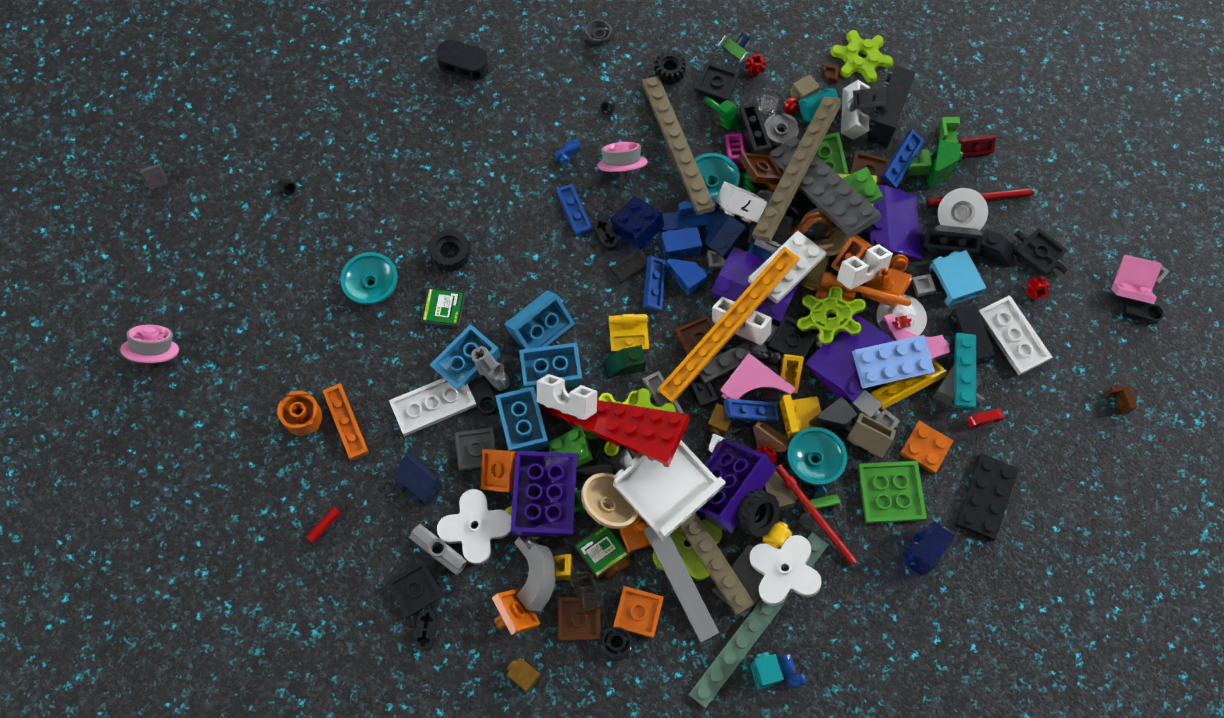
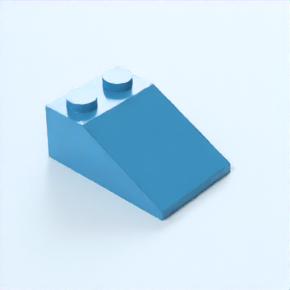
(456, 361)

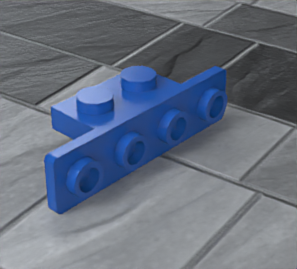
(686, 217)

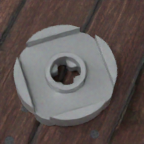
(781, 121)

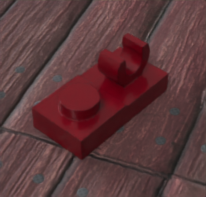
(977, 145)

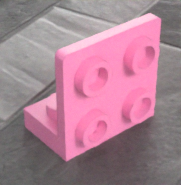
(1136, 279)

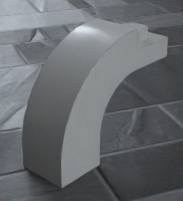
(541, 574)

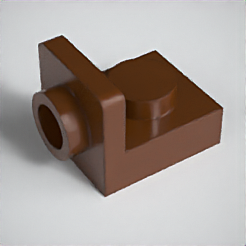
(1124, 398)

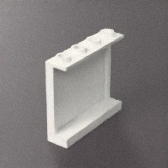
(667, 494)

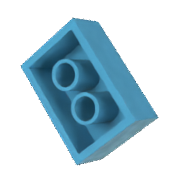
(553, 360)
(522, 420)

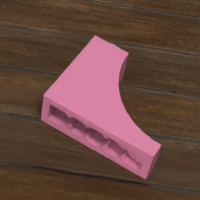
(937, 345)
(753, 375)

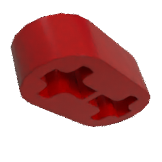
(985, 418)

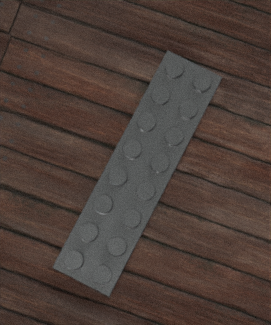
(830, 192)

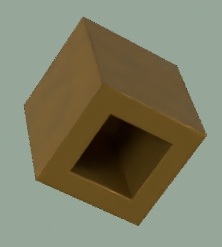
(718, 423)
(523, 674)

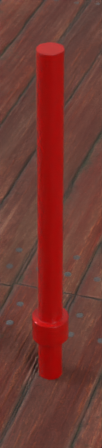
(991, 196)
(790, 483)

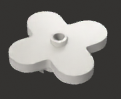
(475, 542)
(778, 583)

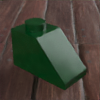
(625, 362)

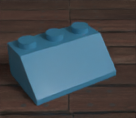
(540, 322)

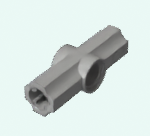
(490, 368)
(429, 541)

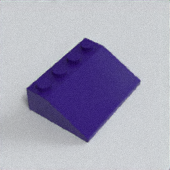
(899, 224)
(734, 281)
(835, 362)
(742, 471)
(543, 494)

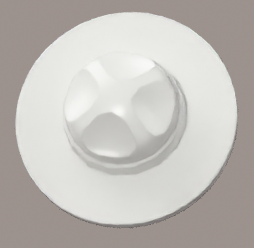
(963, 209)
(914, 311)

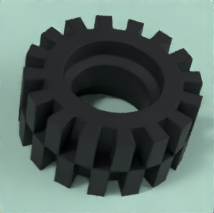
(672, 59)

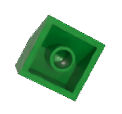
(943, 162)

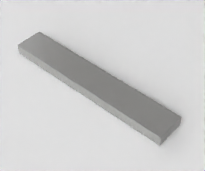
(682, 585)

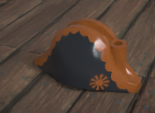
(815, 226)

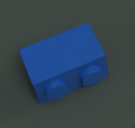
(681, 242)

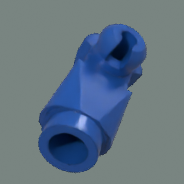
(567, 151)
(787, 667)

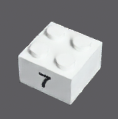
(740, 203)

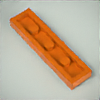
(345, 422)

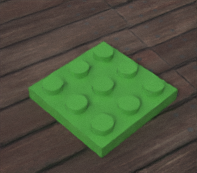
(891, 492)

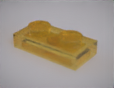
(814, 277)

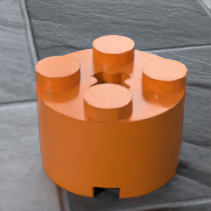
(291, 417)

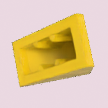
(791, 370)
(563, 567)

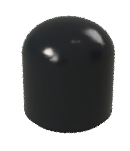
(282, 185)

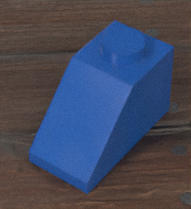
(686, 274)

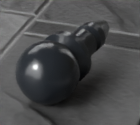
(769, 357)

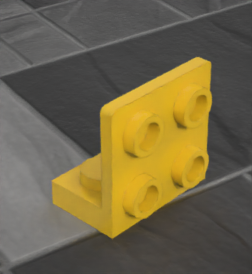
(798, 413)

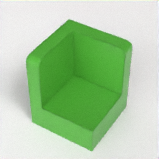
(947, 129)
(920, 165)

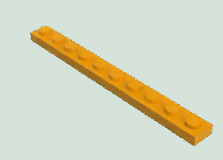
(728, 324)

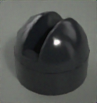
(605, 105)

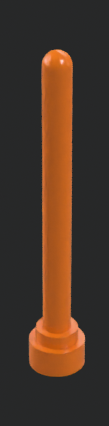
(829, 280)

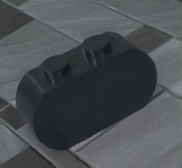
(462, 60)

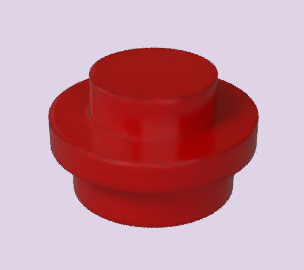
(790, 106)
(902, 322)

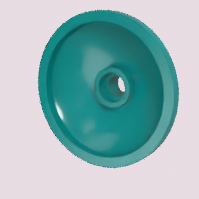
(717, 169)
(366, 269)
(823, 446)

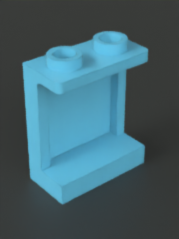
(958, 277)

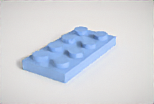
(893, 361)

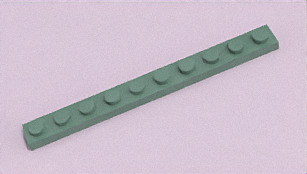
(744, 639)

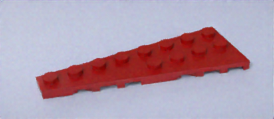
(641, 429)

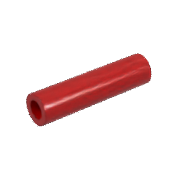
(327, 520)

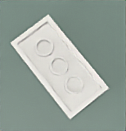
(809, 257)
(1014, 335)
(430, 405)

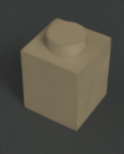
(804, 88)

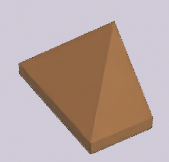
(770, 437)

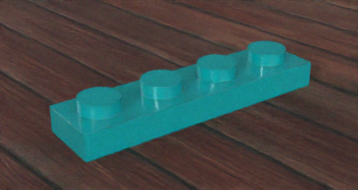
(965, 371)

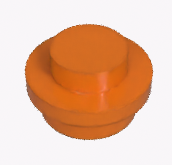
(899, 262)

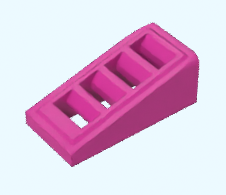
(734, 148)

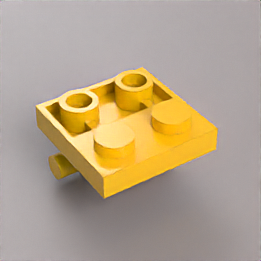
(628, 331)

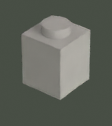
(867, 405)

